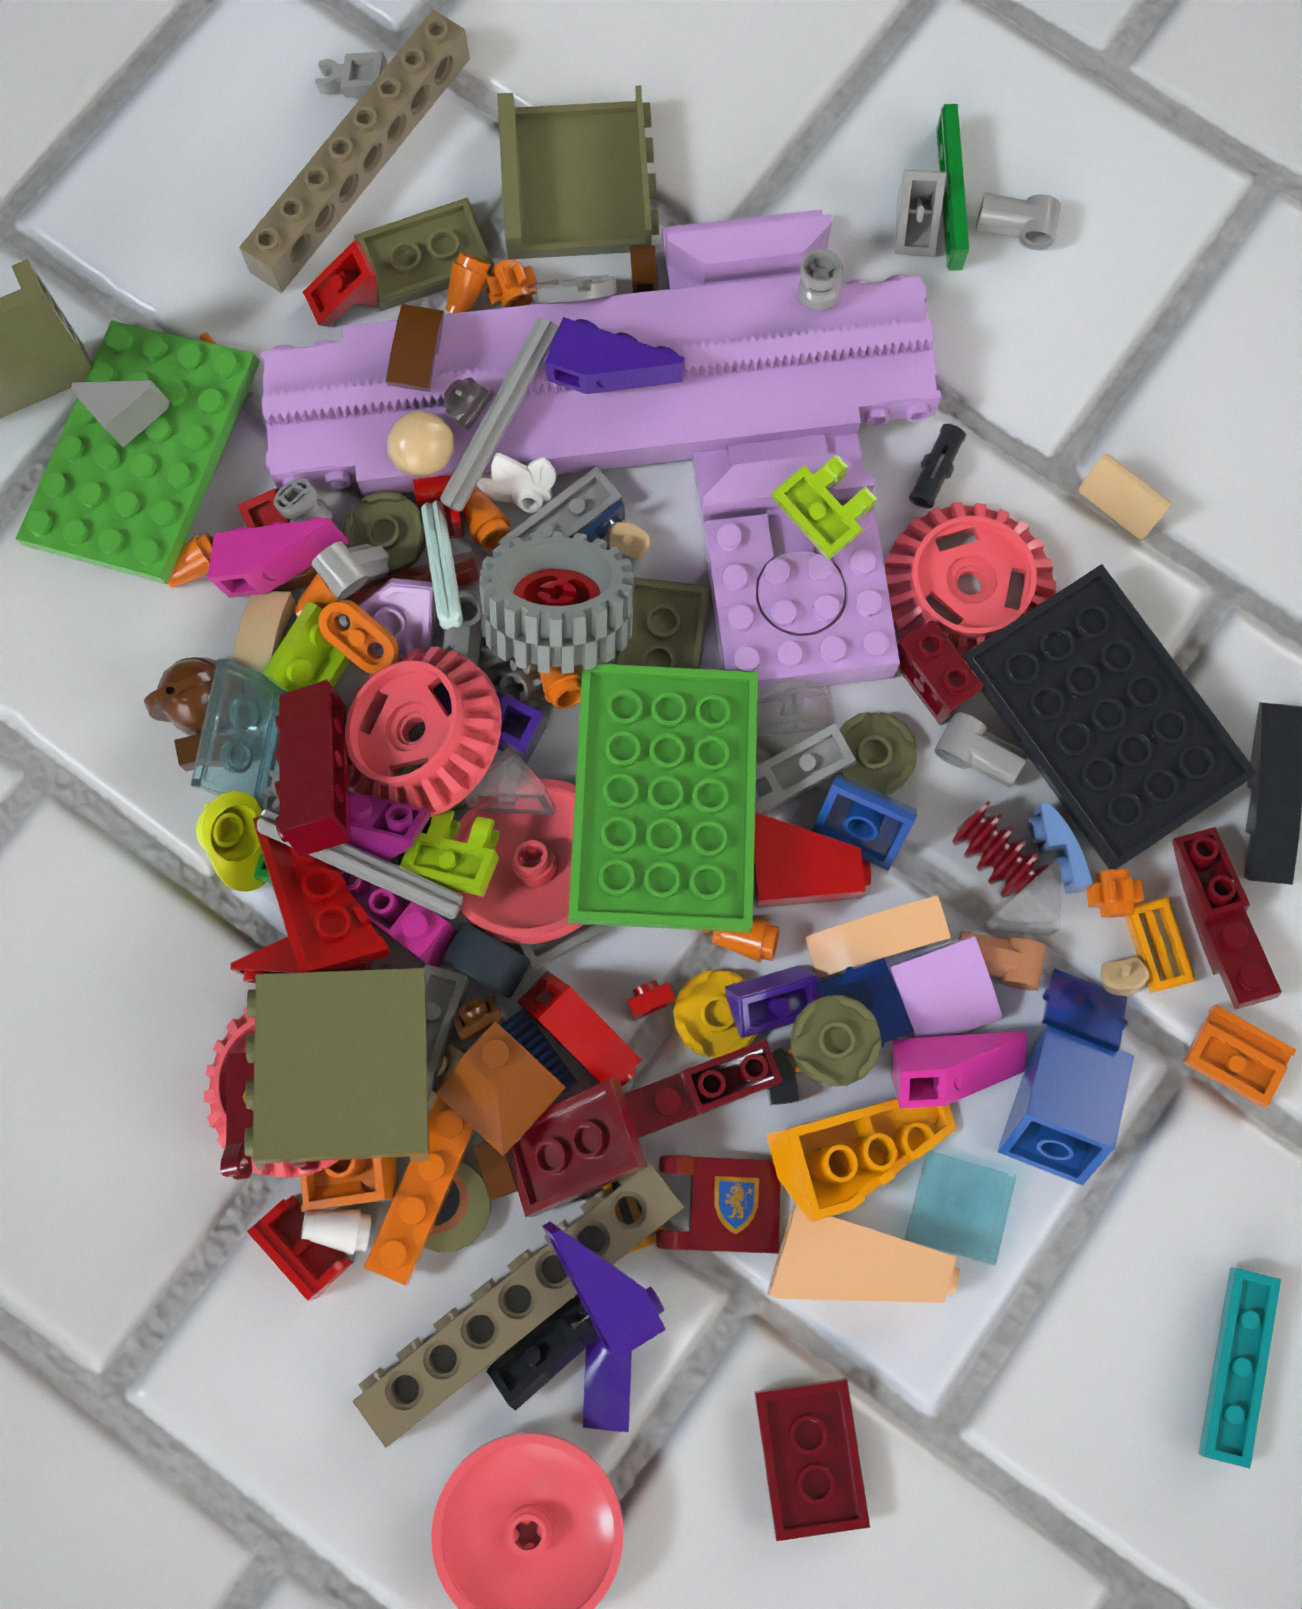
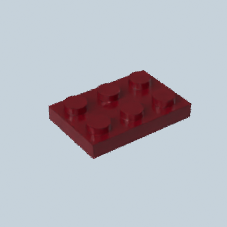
(576, 1149)
(811, 1459)

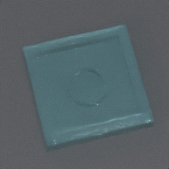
(960, 1207)

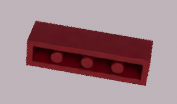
(312, 769)

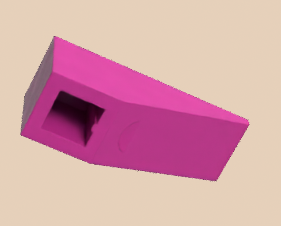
(267, 556)
(407, 923)
(953, 1067)

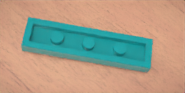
(1239, 1367)

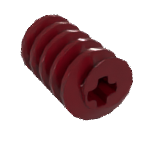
(998, 851)

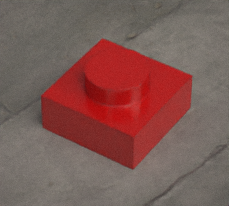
(261, 510)
(650, 998)

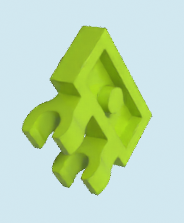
(818, 512)
(454, 863)

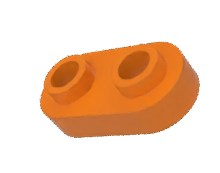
(358, 639)

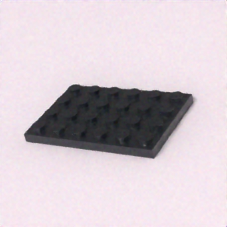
(1108, 717)

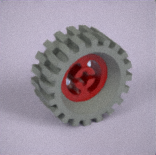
(556, 601)

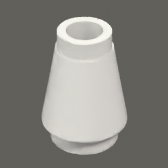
(338, 1229)

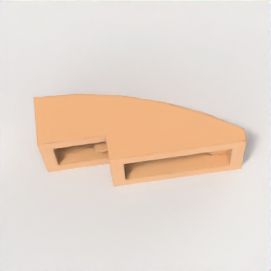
(878, 936)

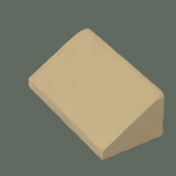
(1124, 496)

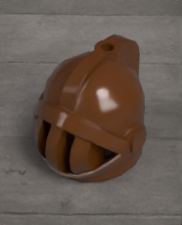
(183, 694)

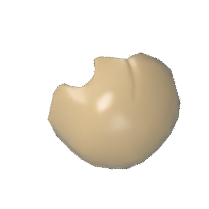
(420, 444)

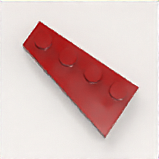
(318, 911)

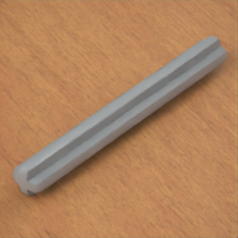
(499, 414)
(378, 872)

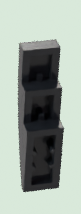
(1275, 794)

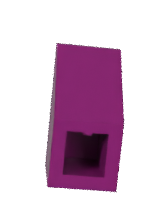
(384, 825)

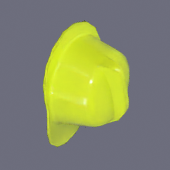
(230, 839)

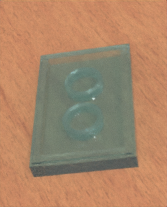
(238, 733)

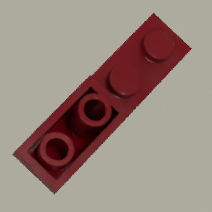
(1221, 918)
(702, 1088)

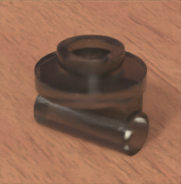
(466, 401)

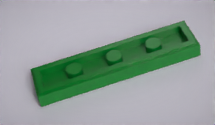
(954, 200)

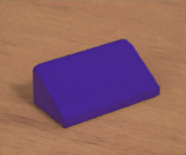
(771, 999)
(606, 1389)

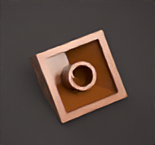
(500, 1088)

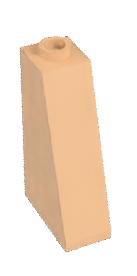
(857, 1264)

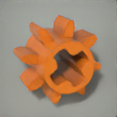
(511, 284)
(1115, 893)

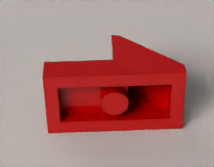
(341, 285)

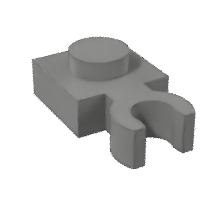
(353, 76)

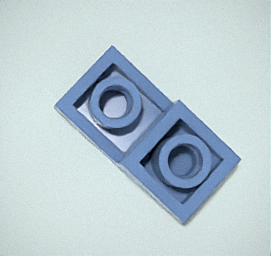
(1054, 835)

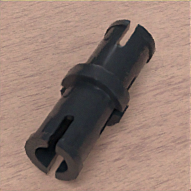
(947, 444)

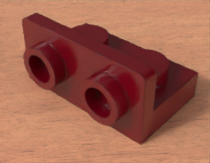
(936, 671)

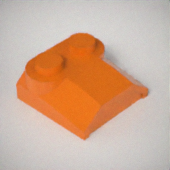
(350, 1183)

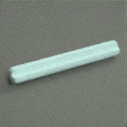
(441, 565)

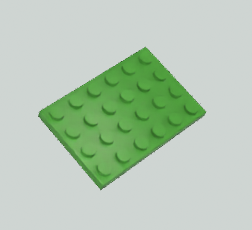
(139, 501)
(665, 799)

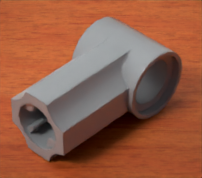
(1029, 220)
(350, 568)
(467, 637)
(969, 744)

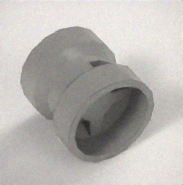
(820, 279)
(299, 502)

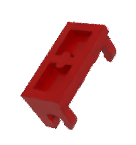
(305, 1263)

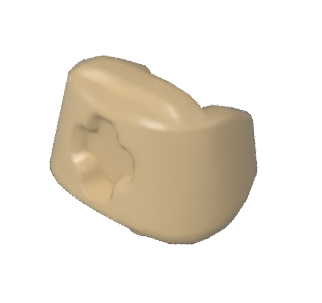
(629, 539)
(1124, 976)

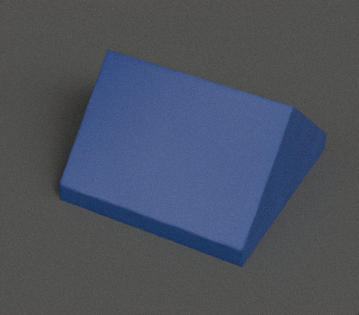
(865, 820)

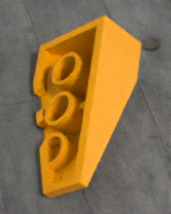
(847, 1156)

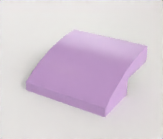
(947, 990)

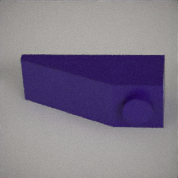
(615, 1303)

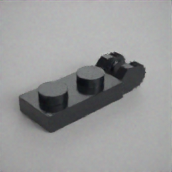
(542, 1353)

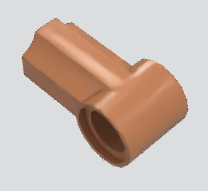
(1013, 961)

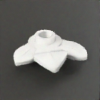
(519, 484)

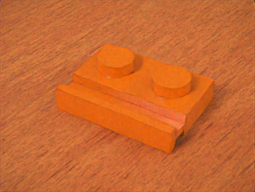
(1239, 1056)

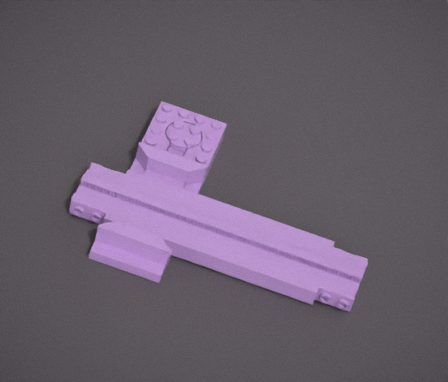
(758, 377)

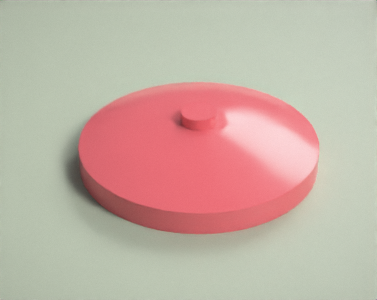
(532, 877)
(527, 1526)

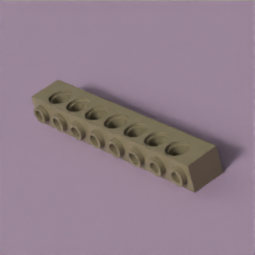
(356, 151)
(393, 1416)

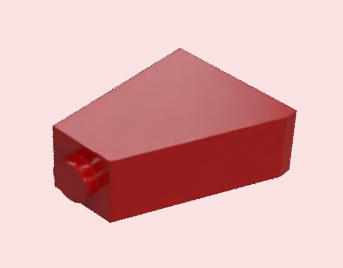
(804, 866)
(579, 1030)

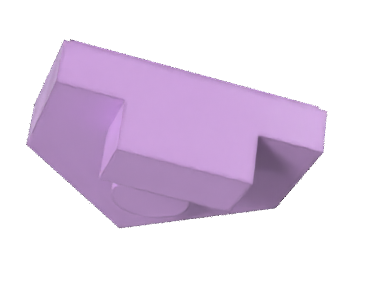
(404, 610)

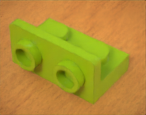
(305, 655)

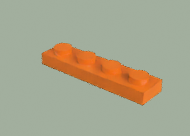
(420, 1197)

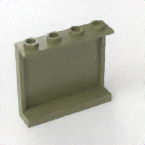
(576, 178)
(36, 345)
(338, 1066)

